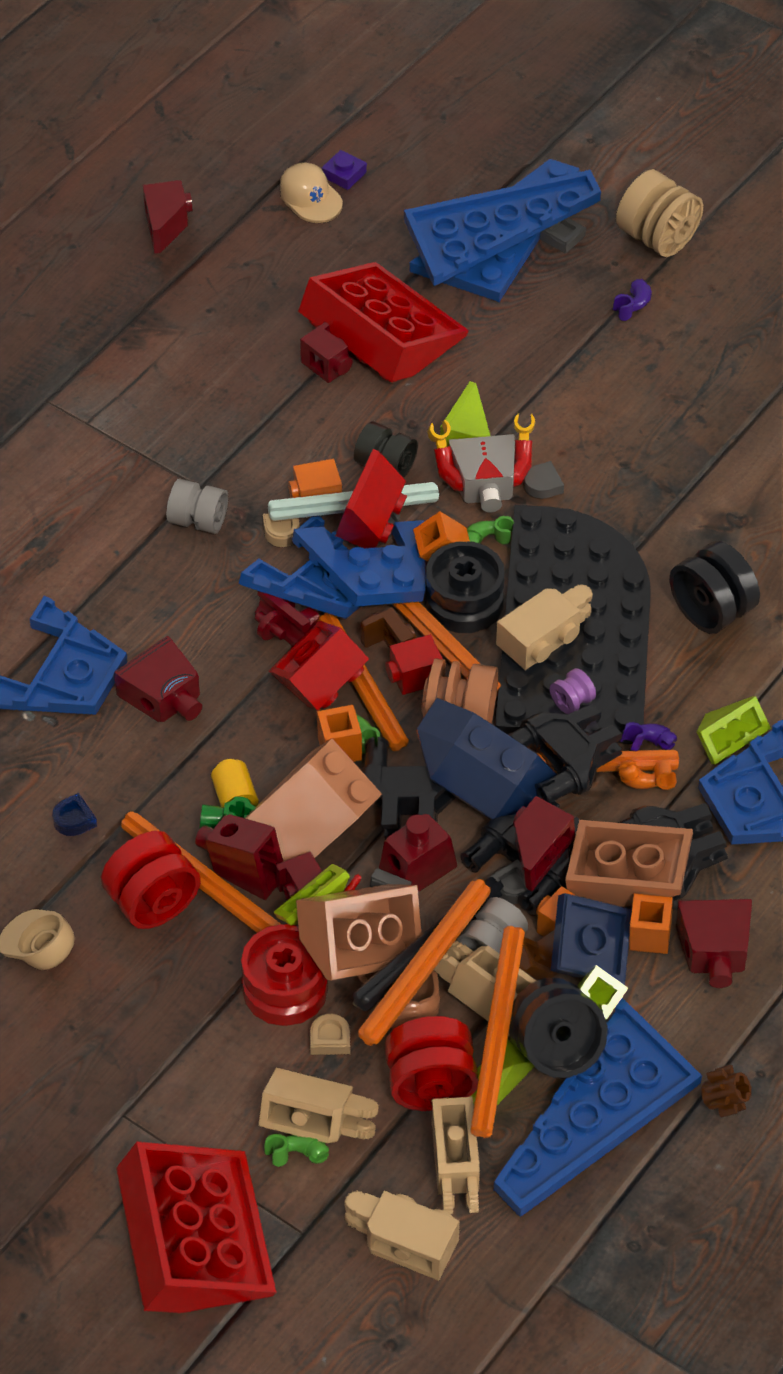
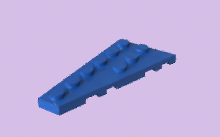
(478, 226)
(495, 274)
(597, 1110)

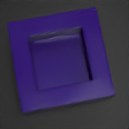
(344, 169)

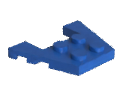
(370, 574)
(306, 586)
(74, 674)
(747, 792)

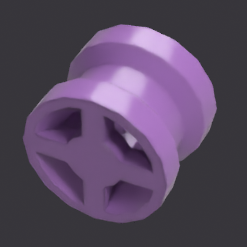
(572, 691)

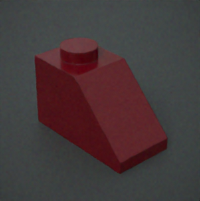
(166, 211)
(541, 838)

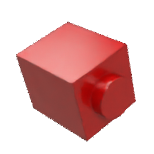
(412, 663)

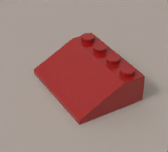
(380, 319)
(193, 1227)

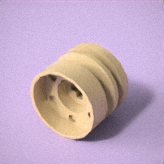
(659, 213)

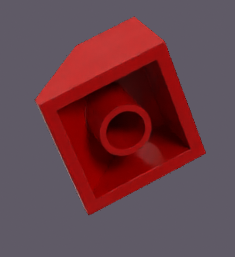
(372, 504)
(320, 665)

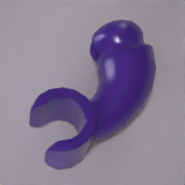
(626, 304)
(655, 733)

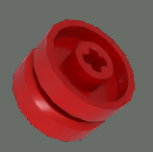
(150, 879)
(281, 977)
(430, 1061)

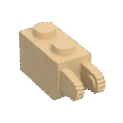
(543, 624)
(474, 976)
(315, 1108)
(455, 1151)
(404, 1231)

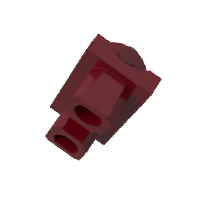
(281, 619)

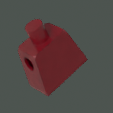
(419, 852)
(243, 853)
(715, 937)

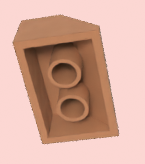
(359, 928)

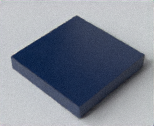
(589, 936)

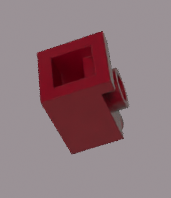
(325, 353)
(296, 873)

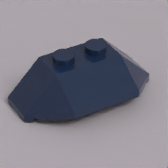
(479, 761)

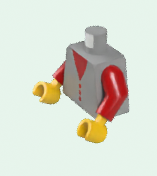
(484, 466)

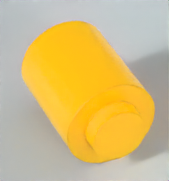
(233, 780)

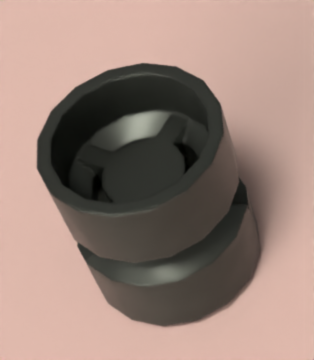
(397, 449)

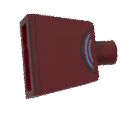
(160, 683)

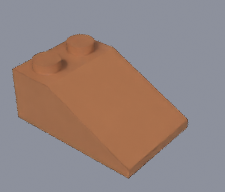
(316, 801)
(625, 859)

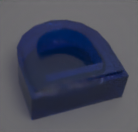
(73, 816)

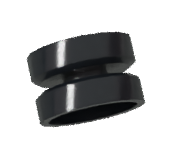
(465, 586)
(714, 587)
(557, 1027)

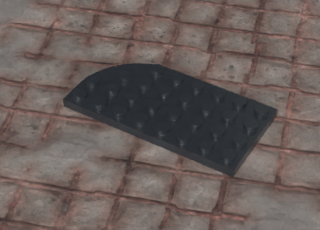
(563, 551)

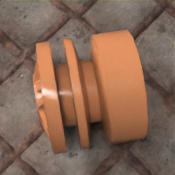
(473, 694)

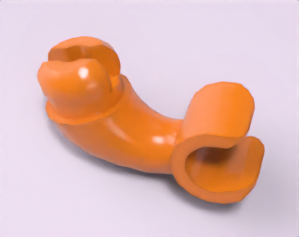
(637, 779)

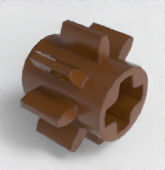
(726, 1091)

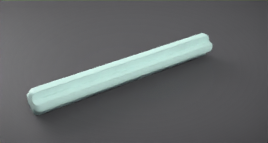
(337, 502)

